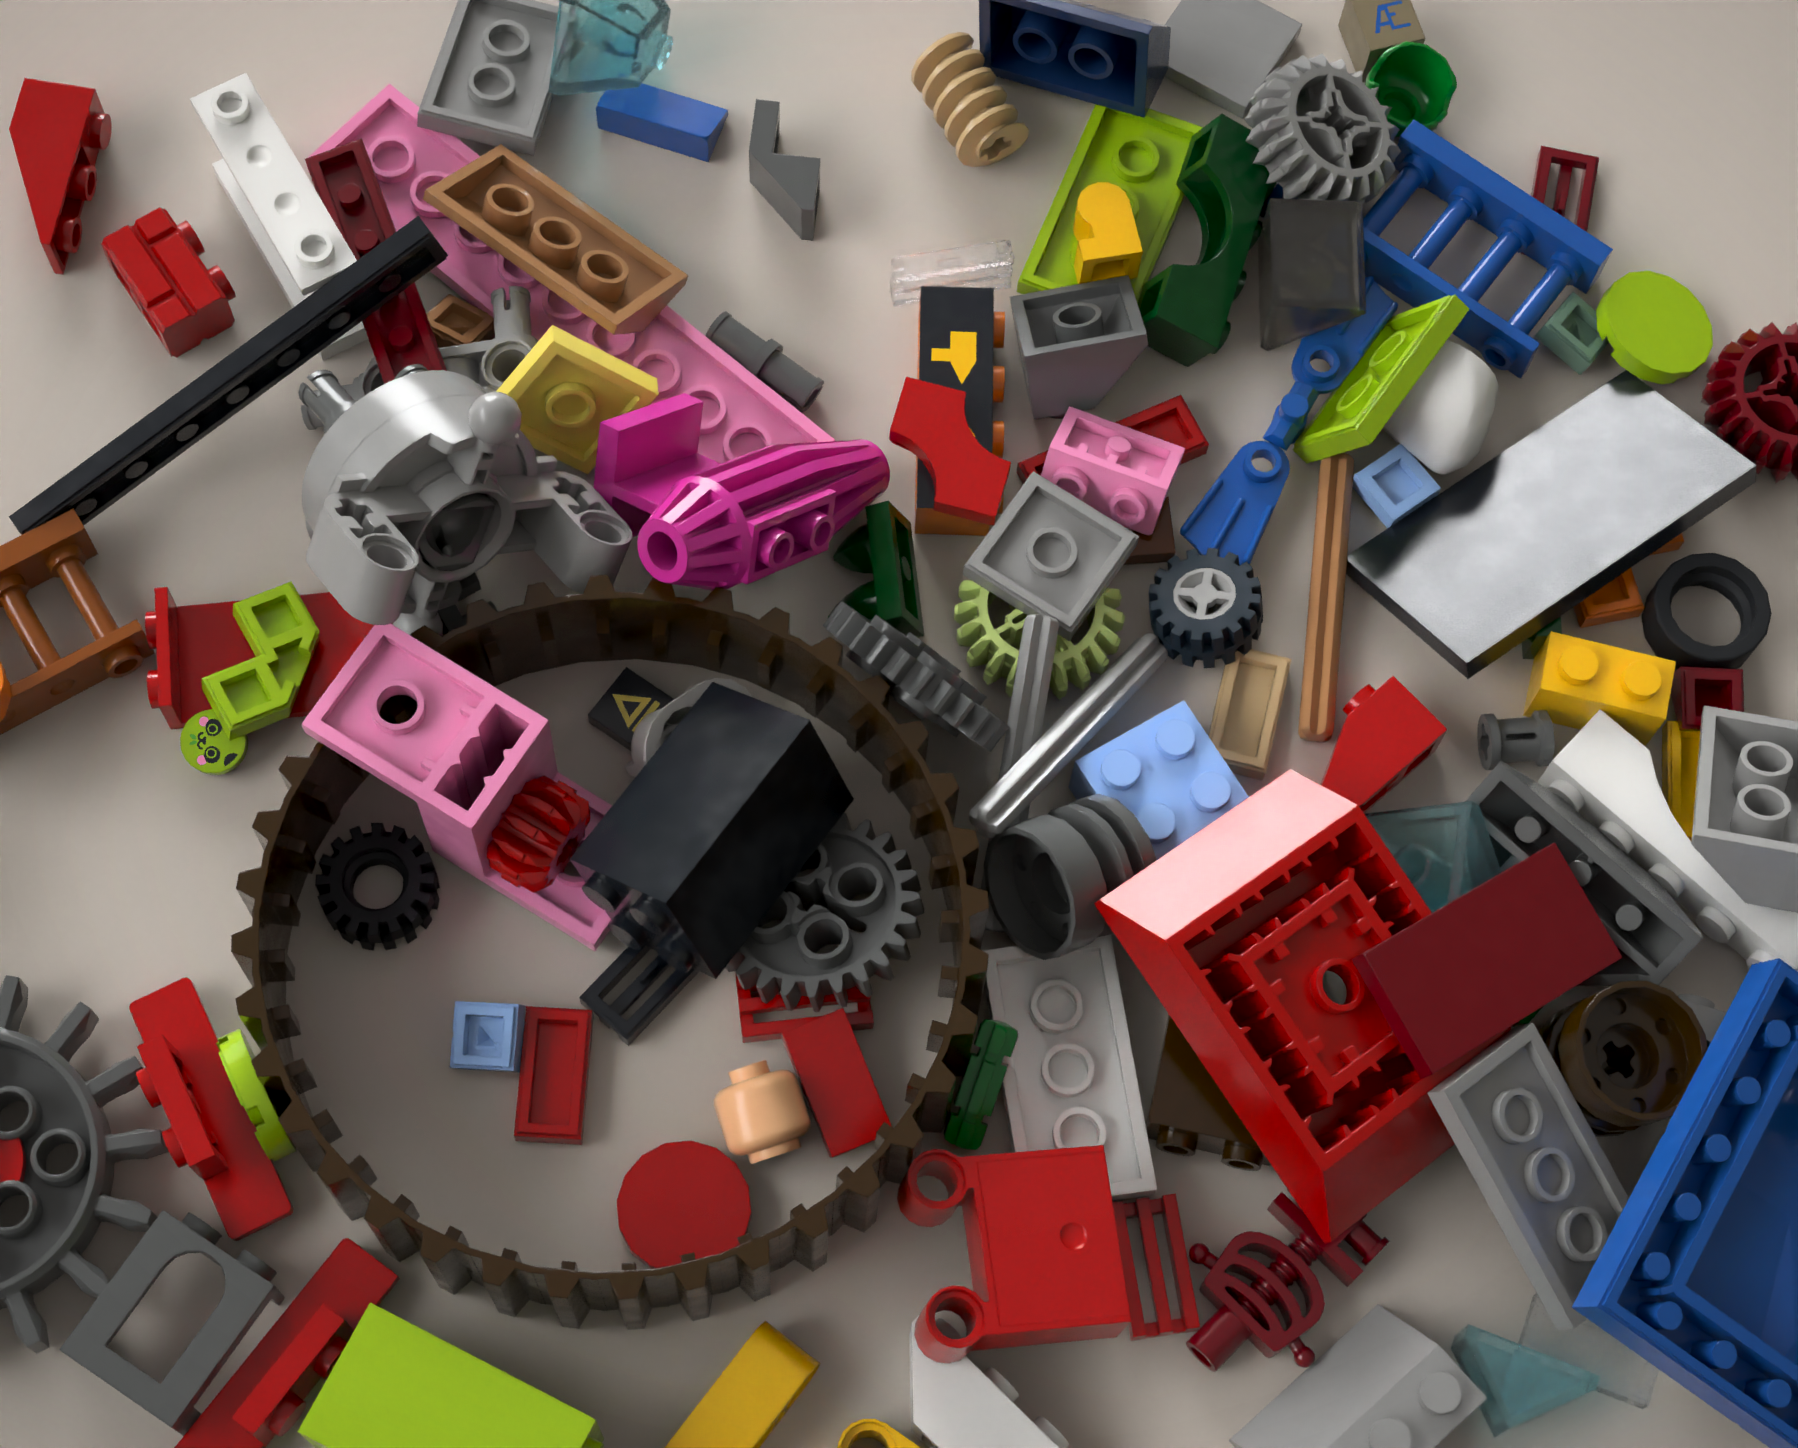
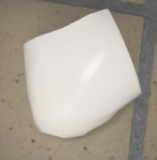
(1447, 410)

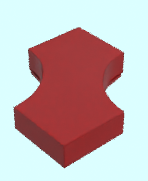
(935, 429)

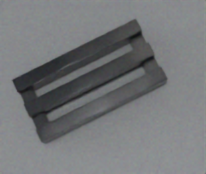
(653, 1006)

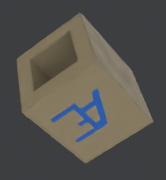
(1374, 27)

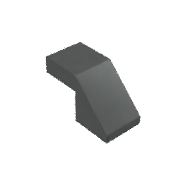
(784, 180)

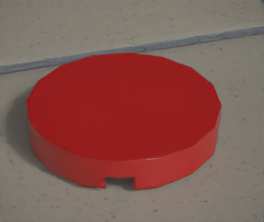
(682, 1203)

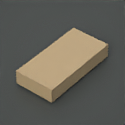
(1249, 711)

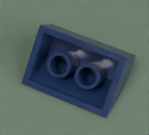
(1076, 51)

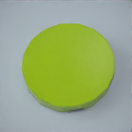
(1654, 327)
(260, 1107)

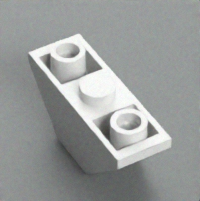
(969, 1408)

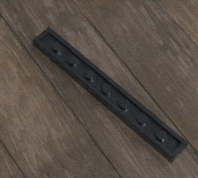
(238, 378)

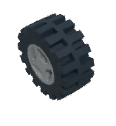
(1186, 593)

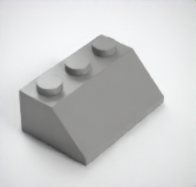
(1749, 804)
(1369, 1391)

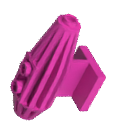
(731, 519)

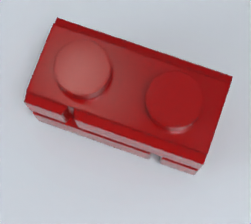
(169, 280)

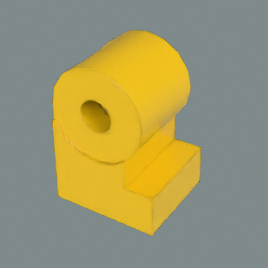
(1105, 234)

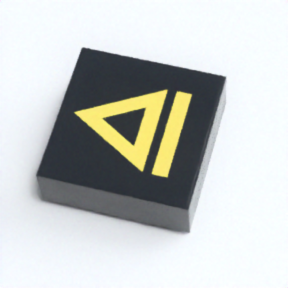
(626, 705)

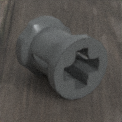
(1502, 741)

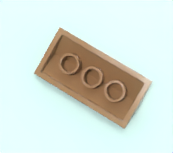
(558, 240)

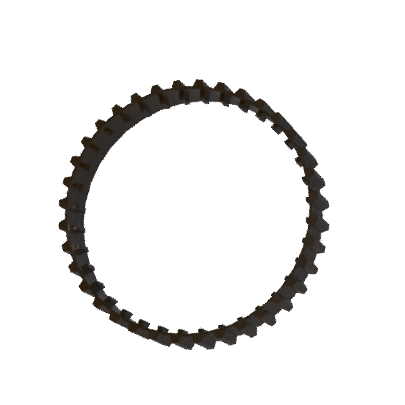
(595, 628)

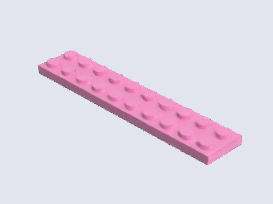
(738, 408)

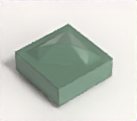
(1573, 333)

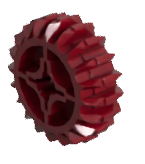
(1760, 422)

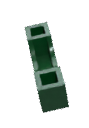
(1190, 304)

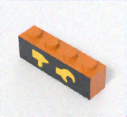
(957, 352)

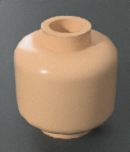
(762, 1112)

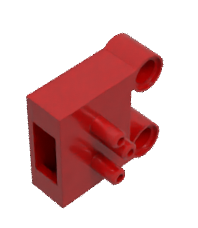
(1036, 1249)

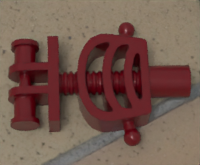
(1246, 1309)

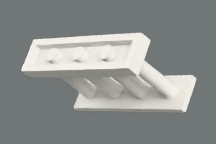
(274, 196)

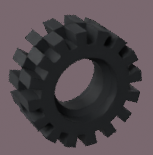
(368, 850)

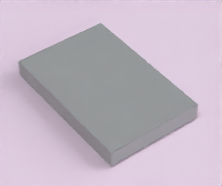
(493, 74)

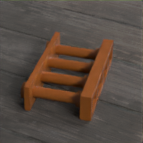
(60, 551)

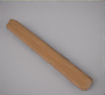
(1326, 598)

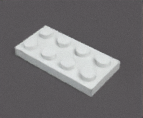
(1072, 1059)

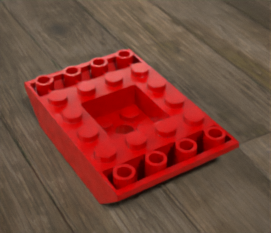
(1238, 952)

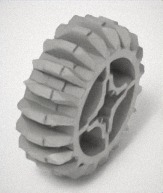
(1336, 140)

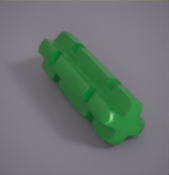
(980, 1084)

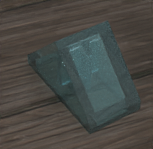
(1517, 1379)

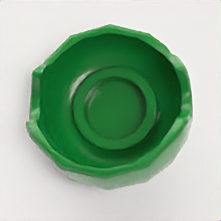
(1413, 83)

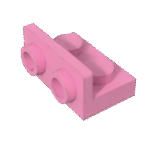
(1113, 468)

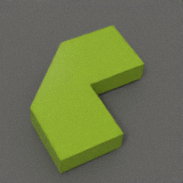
(268, 684)

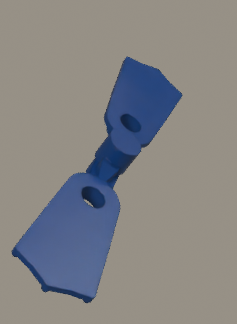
(1243, 498)

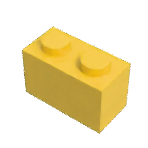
(1582, 676)

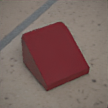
(1705, 686)

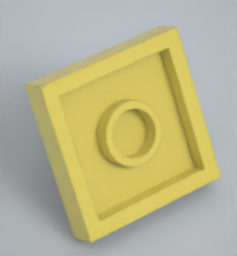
(568, 390)

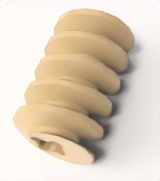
(967, 101)

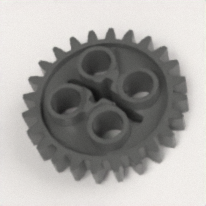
(916, 676)
(845, 866)

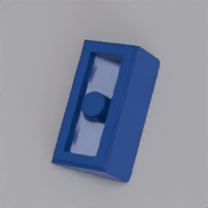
(662, 119)

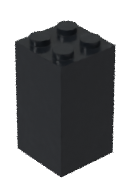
(712, 830)

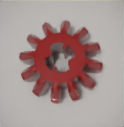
(538, 833)

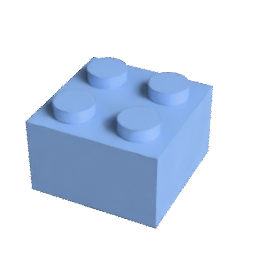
(1164, 776)

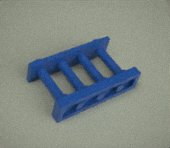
(1503, 209)

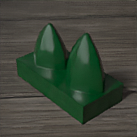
(887, 551)

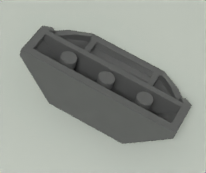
(1631, 904)

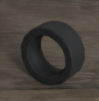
(1730, 580)

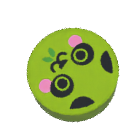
(208, 747)

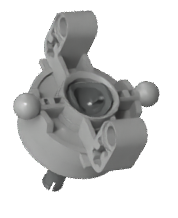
(433, 486)

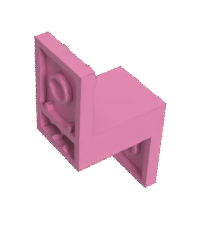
(455, 758)

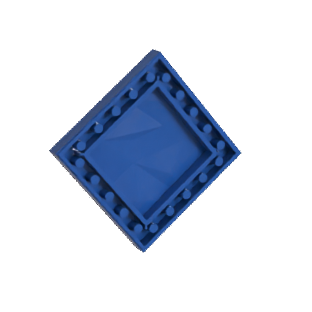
(1709, 1237)

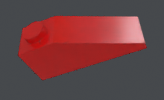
(1380, 743)

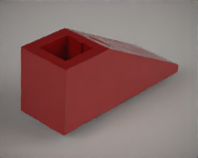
(57, 145)

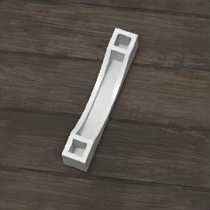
(1616, 789)

